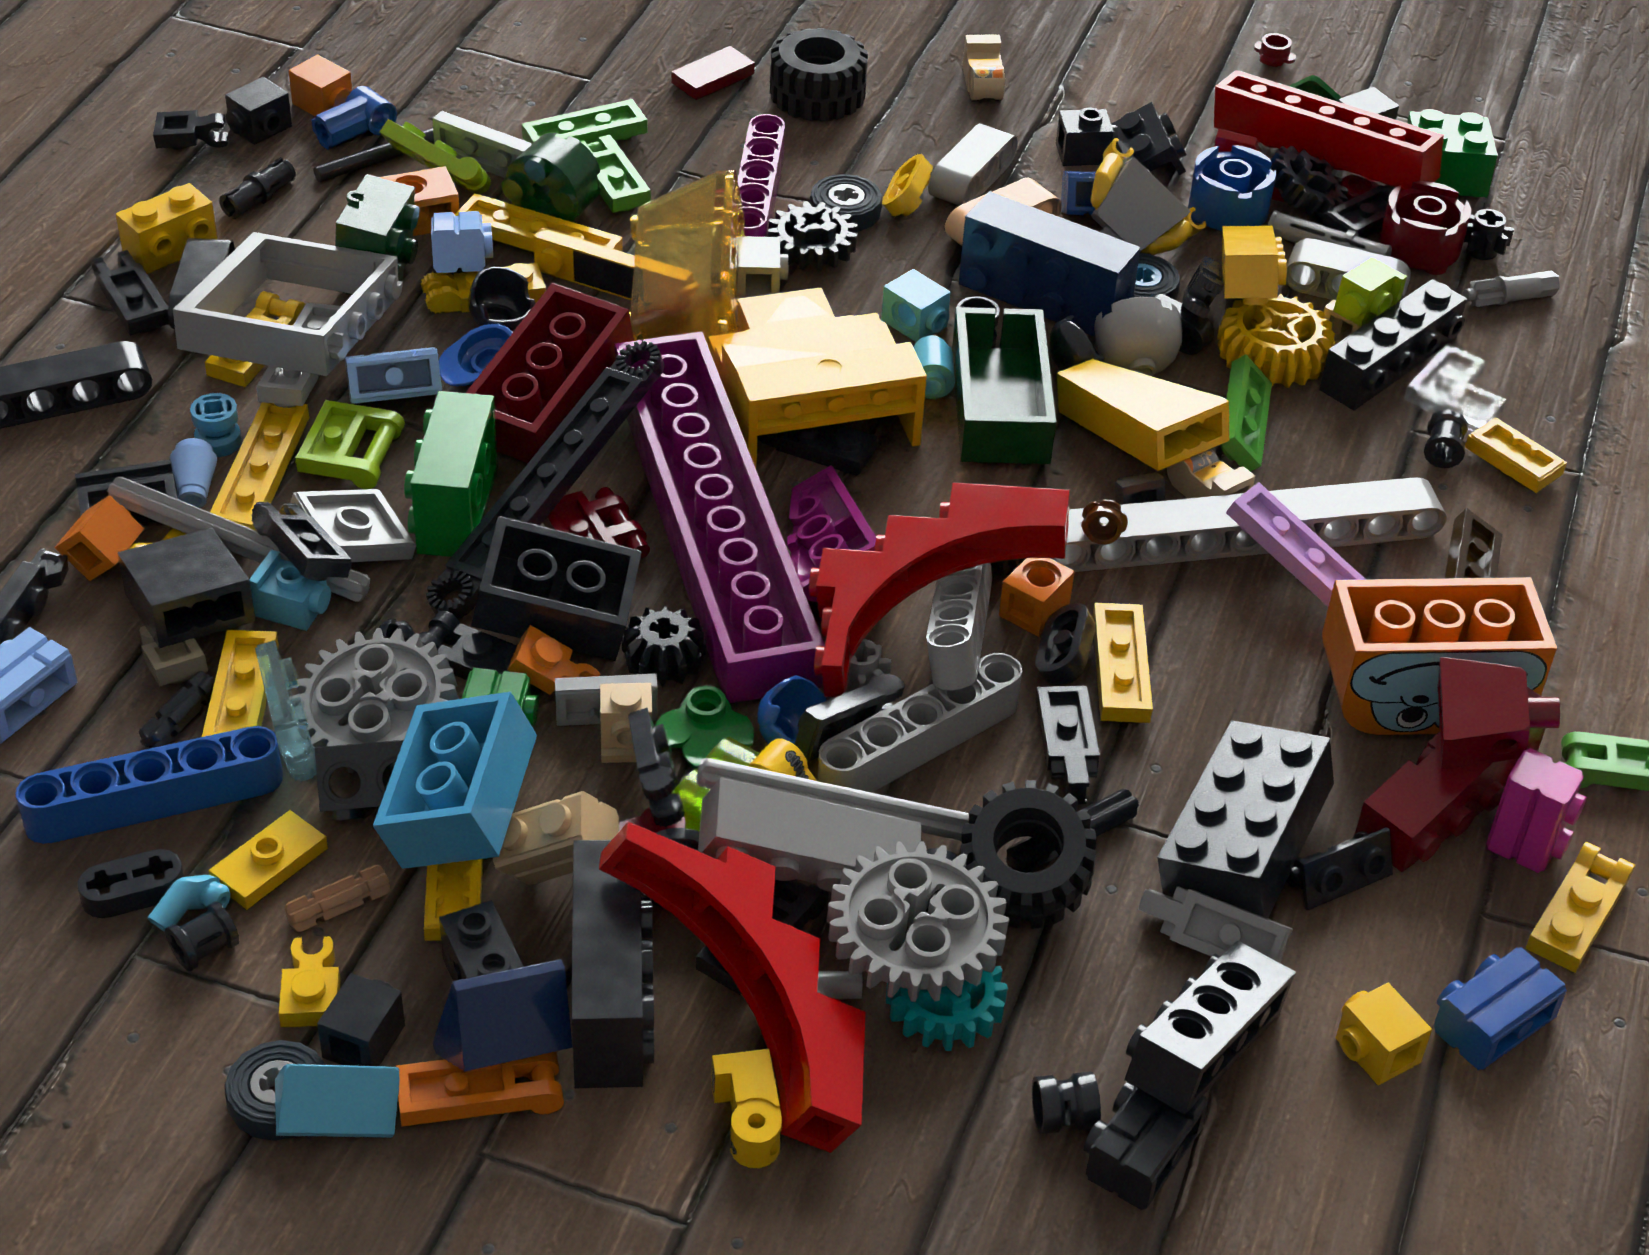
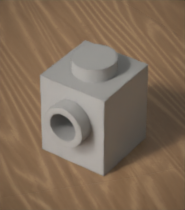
(760, 266)

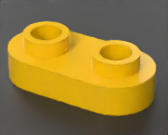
(907, 186)

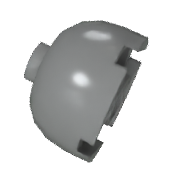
(1139, 335)

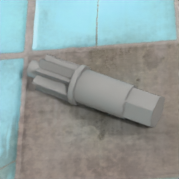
(1513, 288)

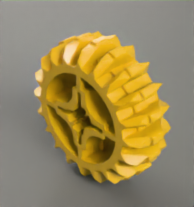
(1280, 337)

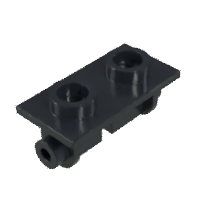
(1343, 868)

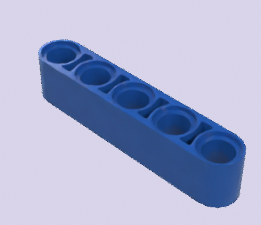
(149, 784)

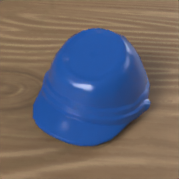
(471, 354)

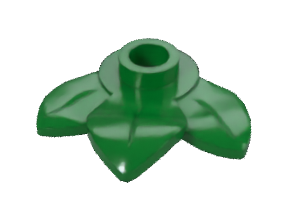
(703, 723)

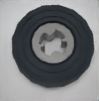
(853, 195)
(249, 1080)

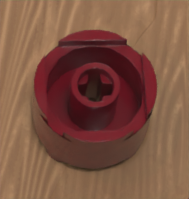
(1425, 226)

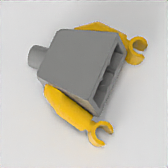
(1138, 206)

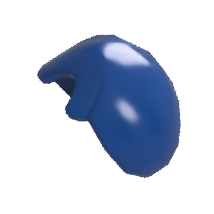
(783, 707)

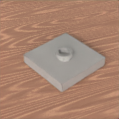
(359, 523)

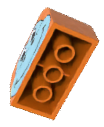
(1391, 632)

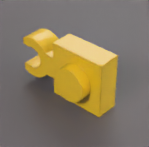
(308, 986)

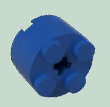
(1231, 187)

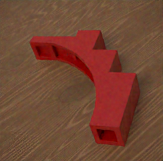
(972, 529)

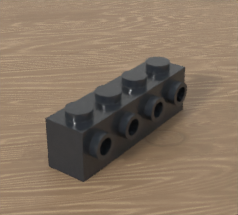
(1393, 344)

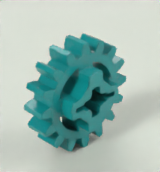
(952, 1015)

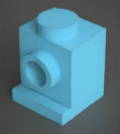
(285, 595)

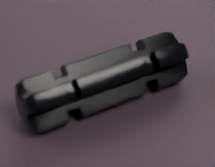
(177, 711)

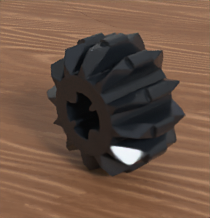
(664, 645)

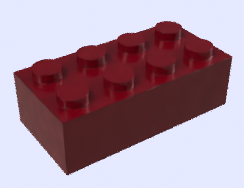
(550, 366)

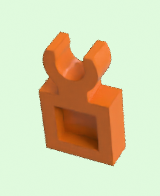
(545, 660)

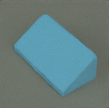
(336, 1100)

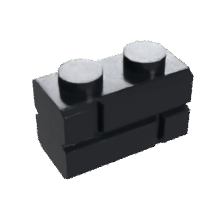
(1140, 1145)

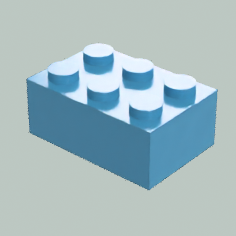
(456, 781)

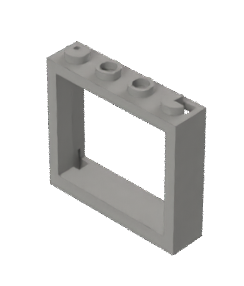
(205, 317)

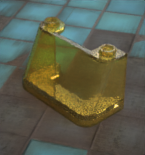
(688, 259)

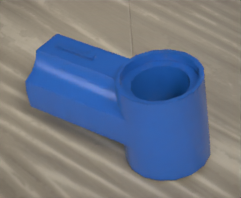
(360, 113)

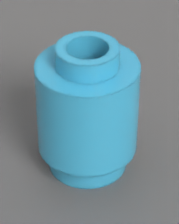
(938, 365)

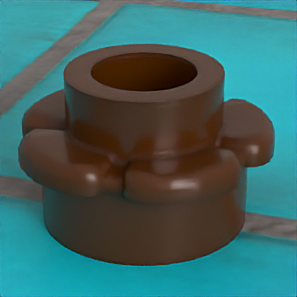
(1100, 532)

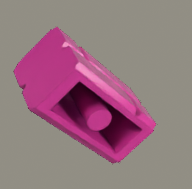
(1535, 811)

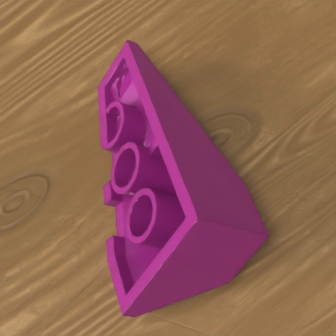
(824, 518)

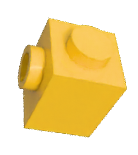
(1382, 1033)

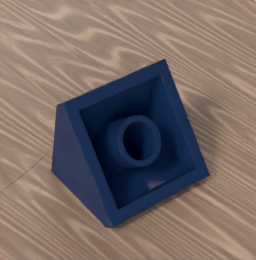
(505, 1017)

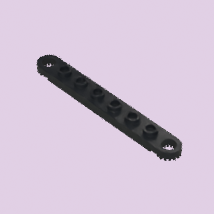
(551, 470)

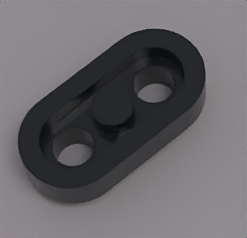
(1065, 644)

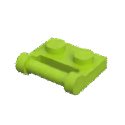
(336, 435)

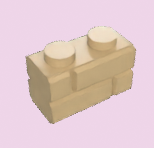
(543, 836)

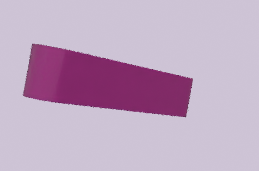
(761, 172)

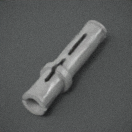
(1297, 229)

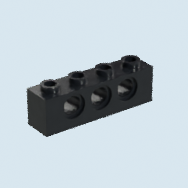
(1207, 1026)

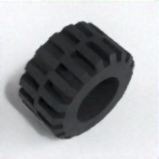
(818, 74)
(1037, 815)

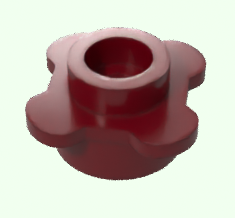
(1275, 50)

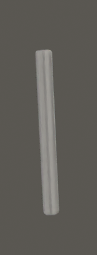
(233, 535)
(933, 819)

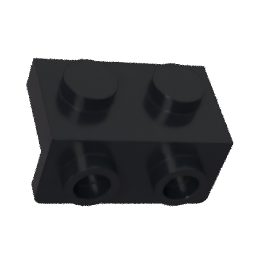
(1150, 138)

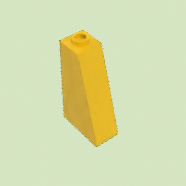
(1142, 413)

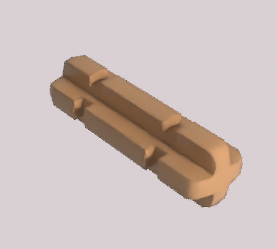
(337, 898)

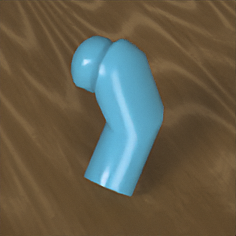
(188, 894)

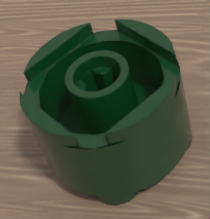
(554, 177)

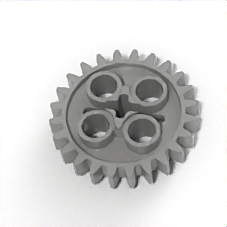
(372, 689)
(884, 896)

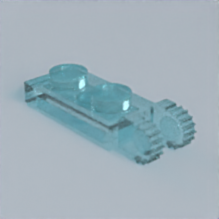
(287, 714)

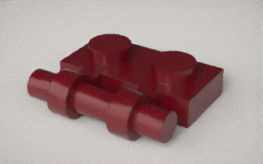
(585, 518)

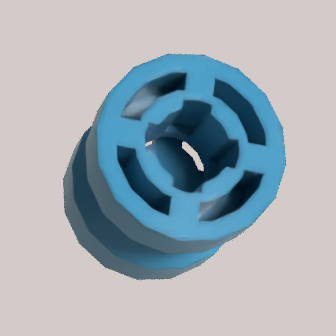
(216, 423)

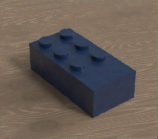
(1044, 261)

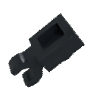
(184, 128)

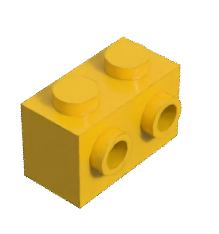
(160, 227)

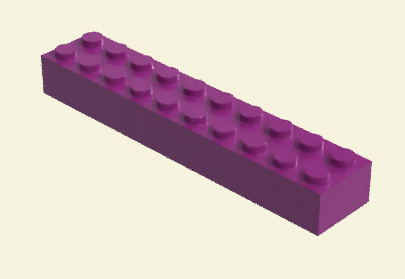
(721, 525)

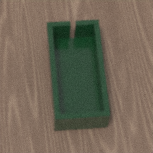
(1005, 390)

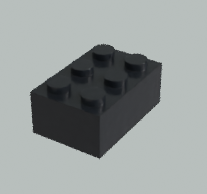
(559, 584)

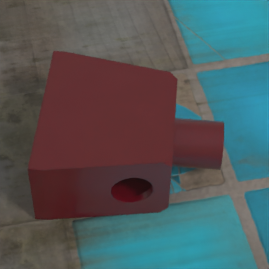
(1487, 712)

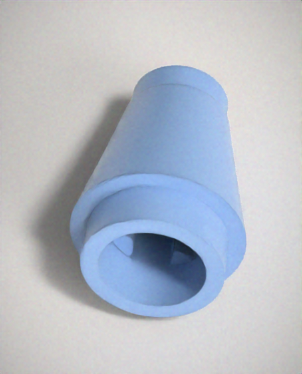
(193, 470)

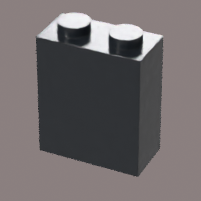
(186, 587)

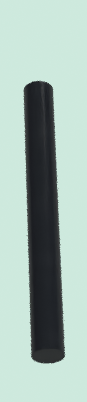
(361, 159)

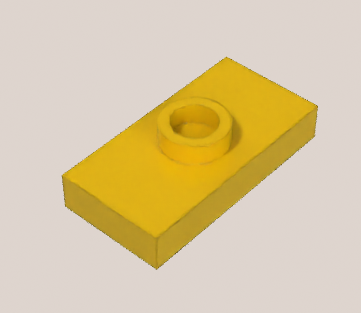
(1515, 455)
(269, 858)
(448, 890)

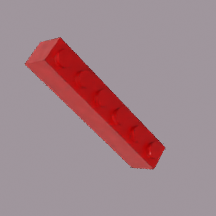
(1333, 131)

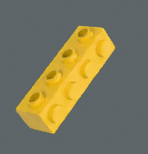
(1252, 263)

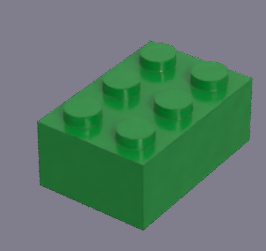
(452, 472)

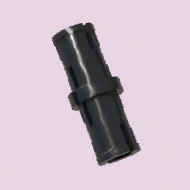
(257, 188)

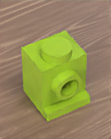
(1368, 291)

